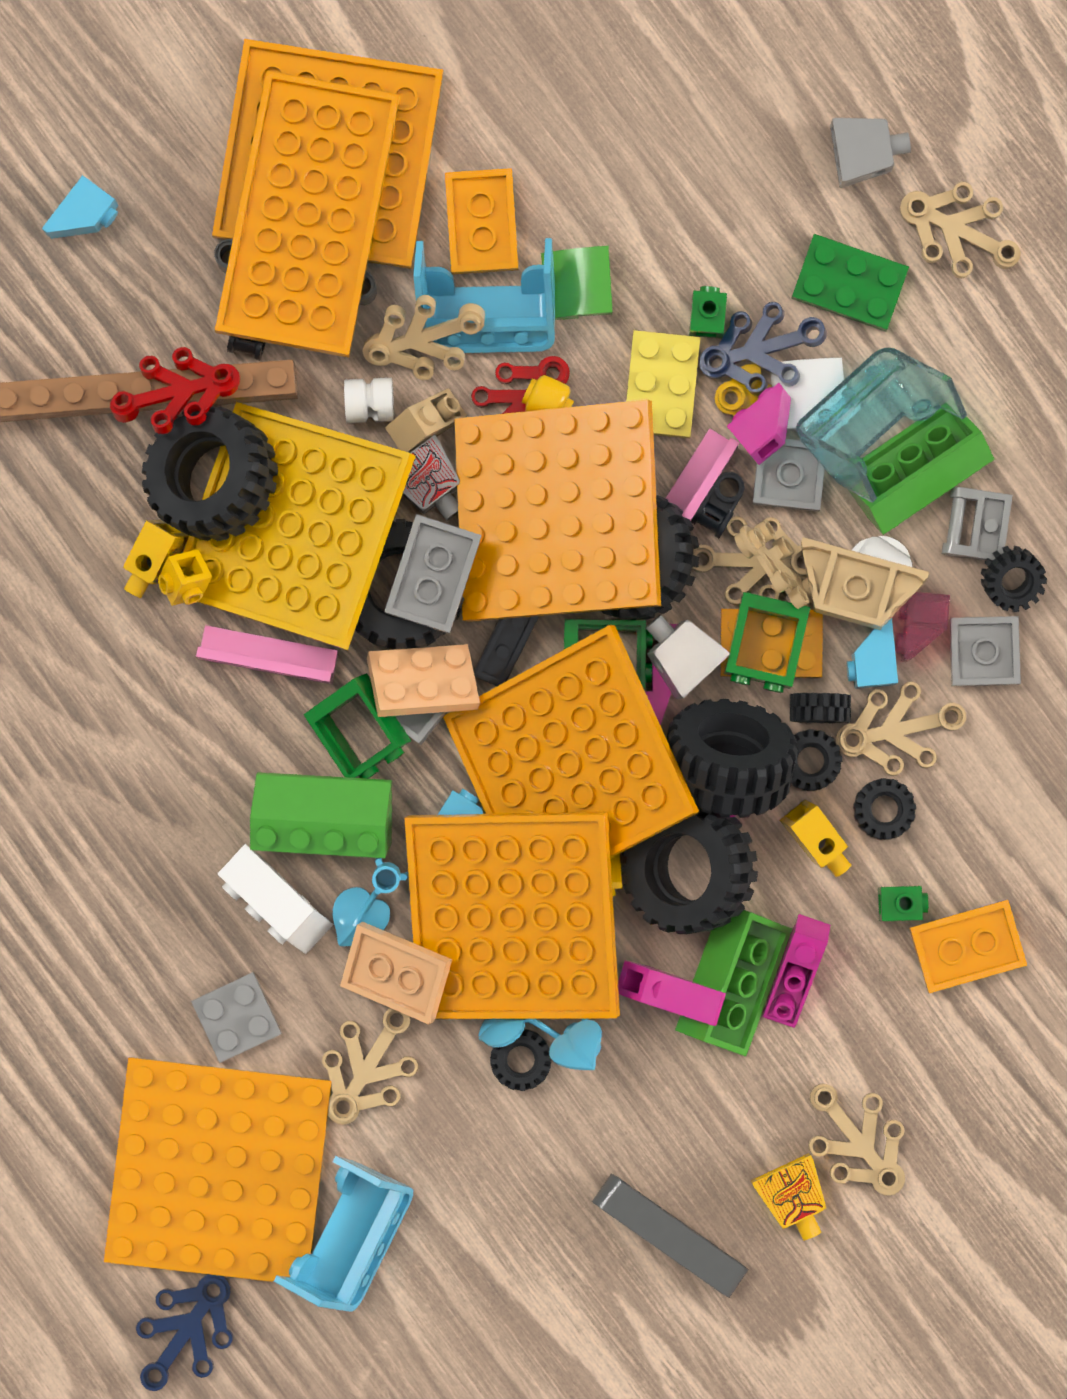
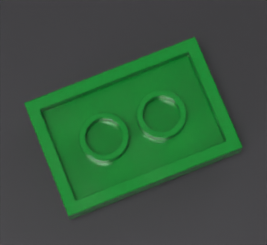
(850, 282)

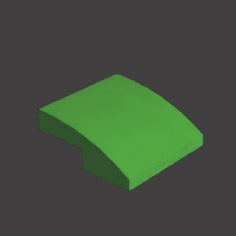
(582, 282)

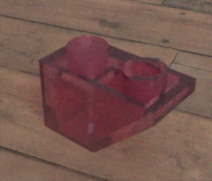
(924, 620)

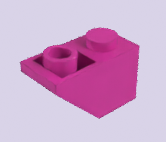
(763, 424)

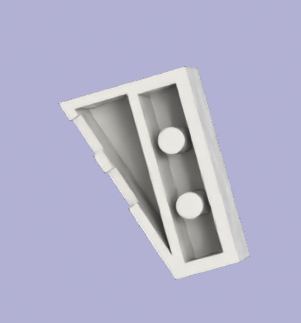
(273, 900)

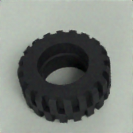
(240, 496)
(675, 561)
(386, 629)
(733, 756)
(728, 884)

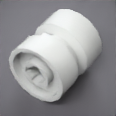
(369, 400)

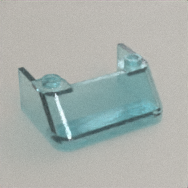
(867, 407)

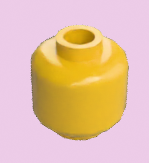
(547, 394)

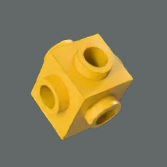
(184, 578)

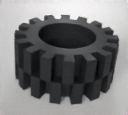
(1000, 566)
(820, 708)
(831, 765)
(903, 799)
(531, 1078)

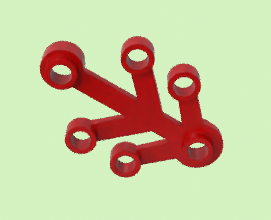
(179, 391)
(515, 397)

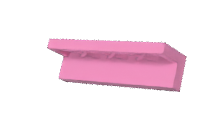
(701, 472)
(268, 654)

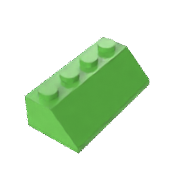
(921, 467)
(321, 815)
(743, 964)

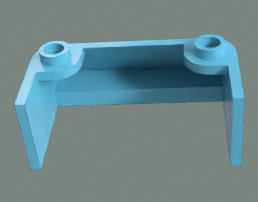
(514, 315)
(352, 1240)

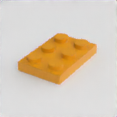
(481, 221)
(769, 640)
(968, 946)

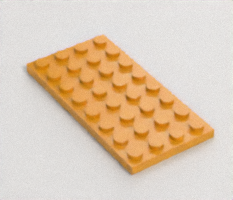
(307, 214)

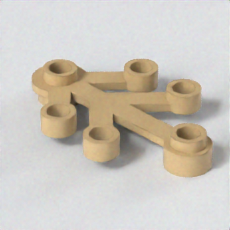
(955, 227)
(420, 338)
(752, 543)
(740, 560)
(894, 730)
(365, 1071)
(860, 1144)

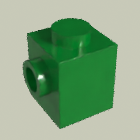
(708, 312)
(902, 903)

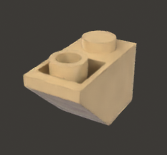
(424, 420)

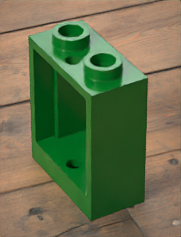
(774, 608)
(644, 639)
(336, 744)

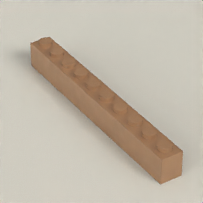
(94, 393)

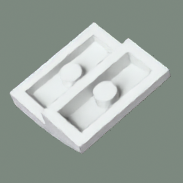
(816, 381)

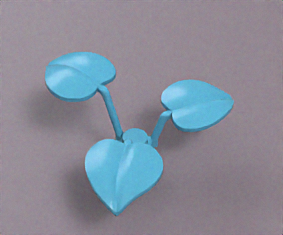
(358, 906)
(572, 1049)

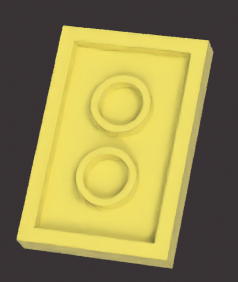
(665, 373)

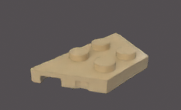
(857, 584)

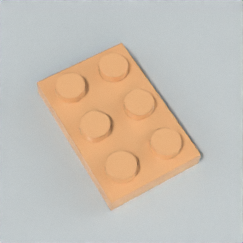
(423, 680)
(395, 972)

